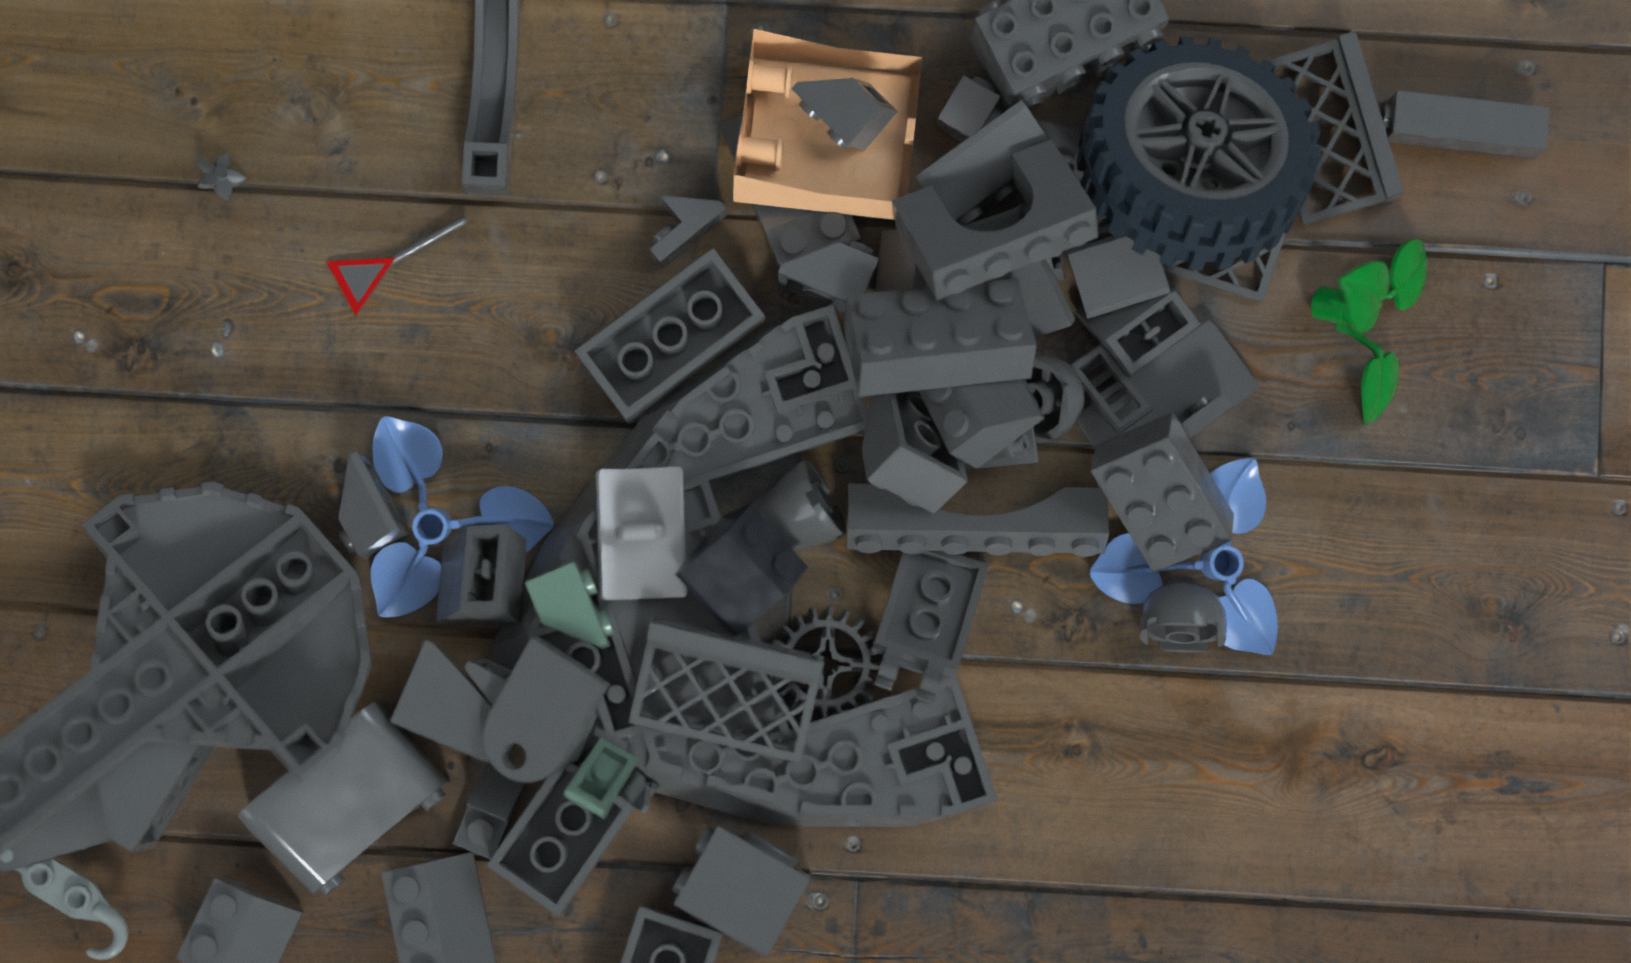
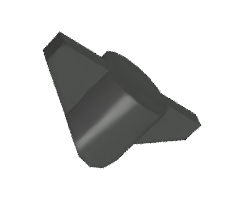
(638, 791)

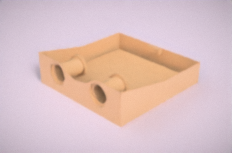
(789, 156)

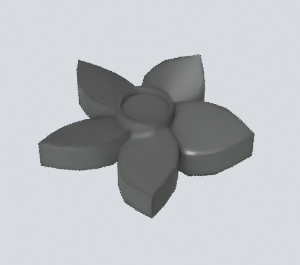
(219, 176)

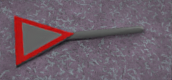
(362, 276)

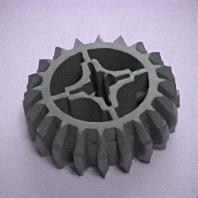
(856, 665)

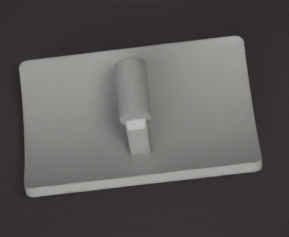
(640, 533)

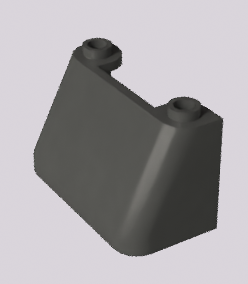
(347, 801)

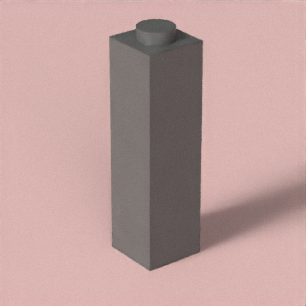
(1466, 124)

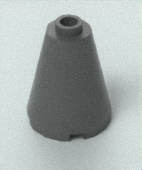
(801, 508)

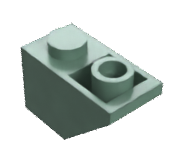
(567, 605)

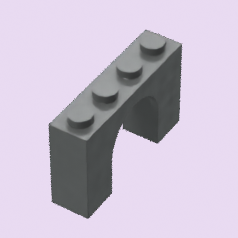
(960, 258)

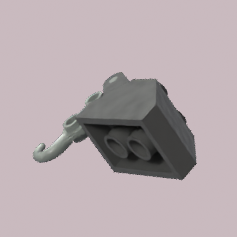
(124, 805)

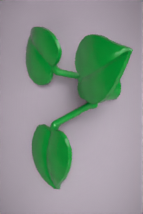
(1359, 306)

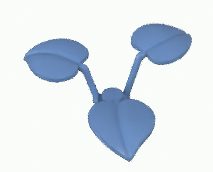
(399, 573)
(1248, 605)

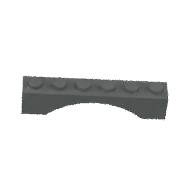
(493, 99)
(1066, 522)

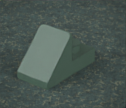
(601, 778)

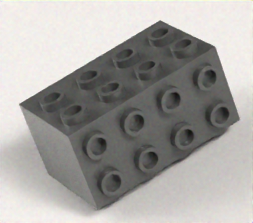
(1054, 45)

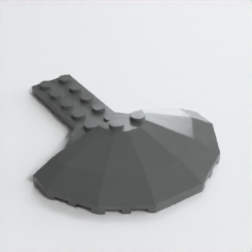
(210, 632)

